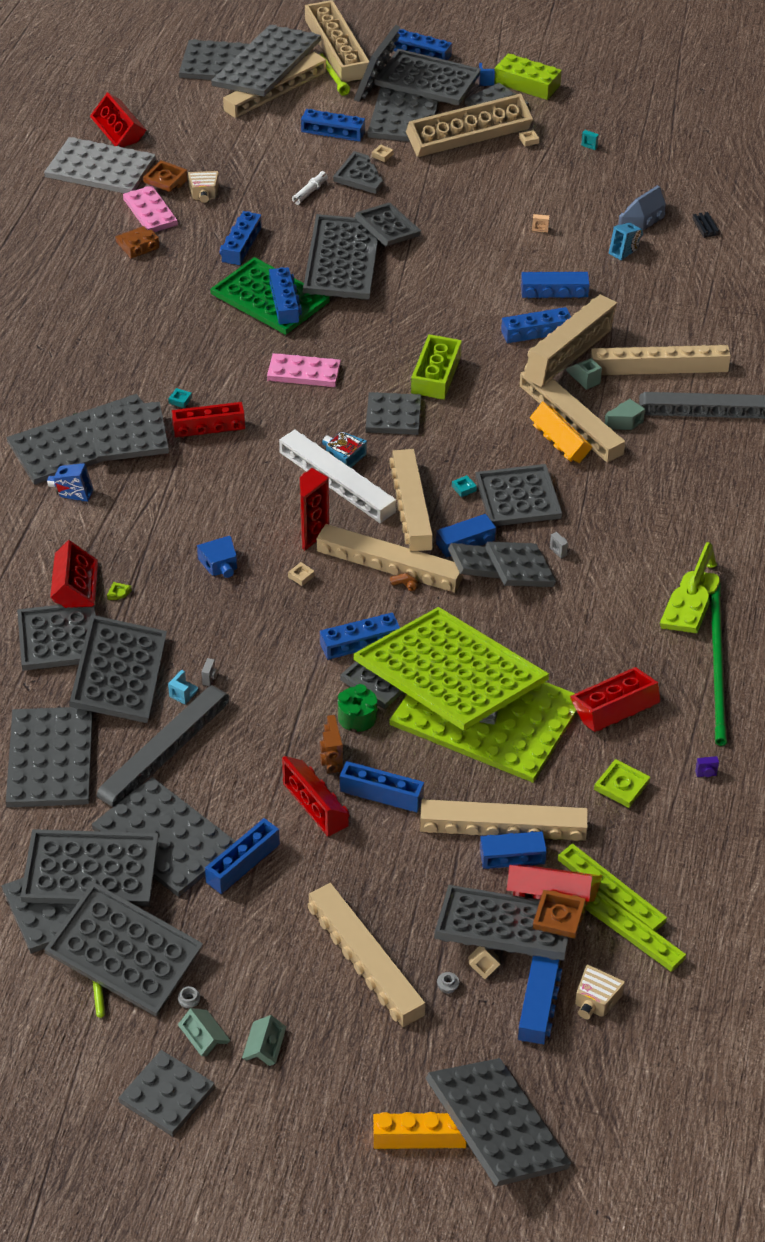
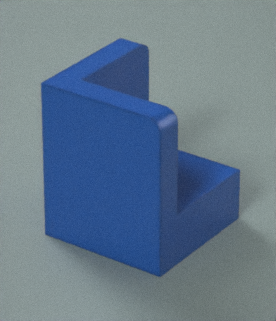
(486, 76)

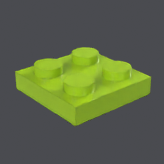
(622, 783)

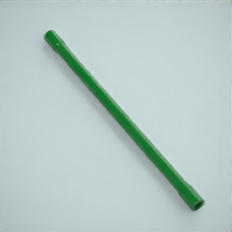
(720, 728)

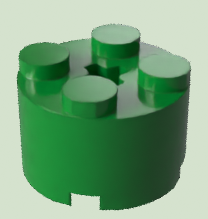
(357, 708)

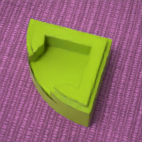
(118, 591)

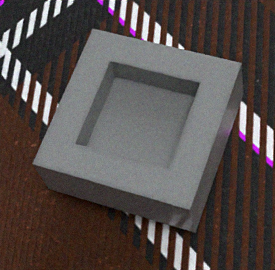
(558, 544)
(209, 672)

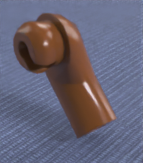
(405, 579)

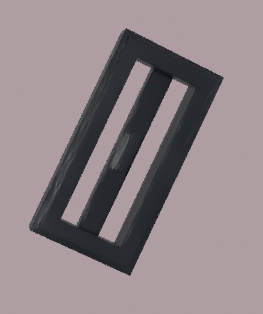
(708, 224)

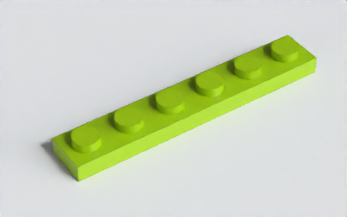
(613, 888)
(636, 932)

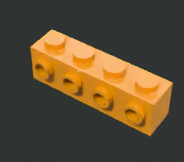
(559, 431)
(415, 1131)

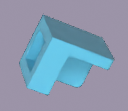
(181, 689)

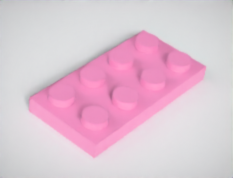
(150, 209)
(303, 370)

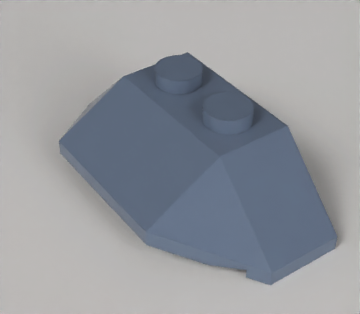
(645, 209)

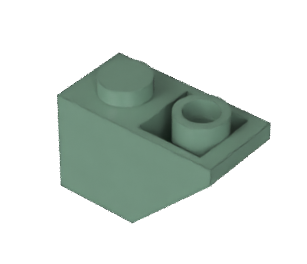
(586, 373)
(625, 416)

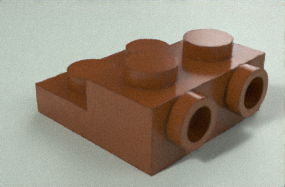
(166, 176)
(138, 241)
(331, 747)
(559, 913)

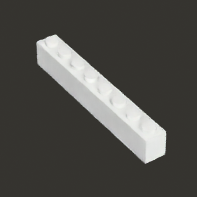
(342, 478)

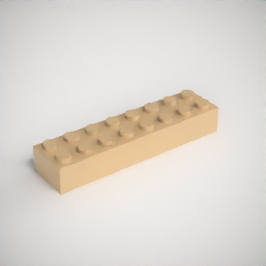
(337, 40)
(469, 125)
(570, 340)

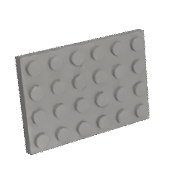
(100, 165)

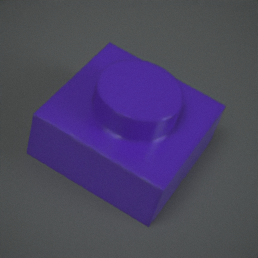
(707, 766)

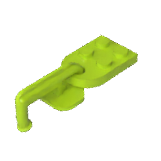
(692, 599)

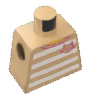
(203, 185)
(597, 992)

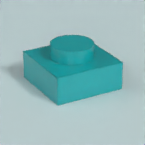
(589, 139)
(180, 398)
(464, 486)

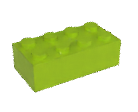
(527, 76)
(436, 366)

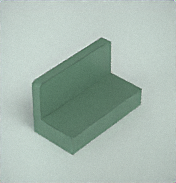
(202, 1030)
(265, 1040)

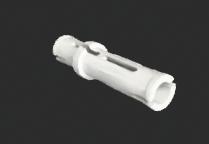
(314, 184)

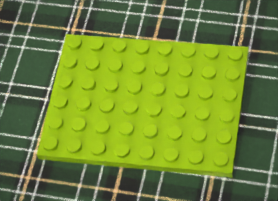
(451, 668)
(518, 741)

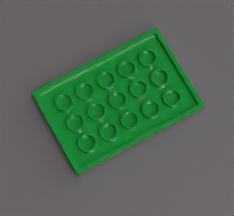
(251, 292)

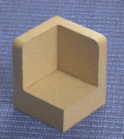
(484, 961)

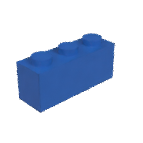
(473, 532)
(512, 849)

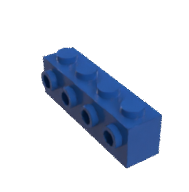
(423, 45)
(333, 125)
(241, 238)
(554, 284)
(284, 295)
(533, 325)
(356, 635)
(381, 786)
(242, 856)
(538, 1000)

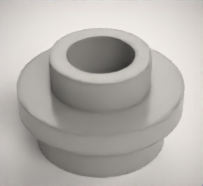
(448, 987)
(189, 992)

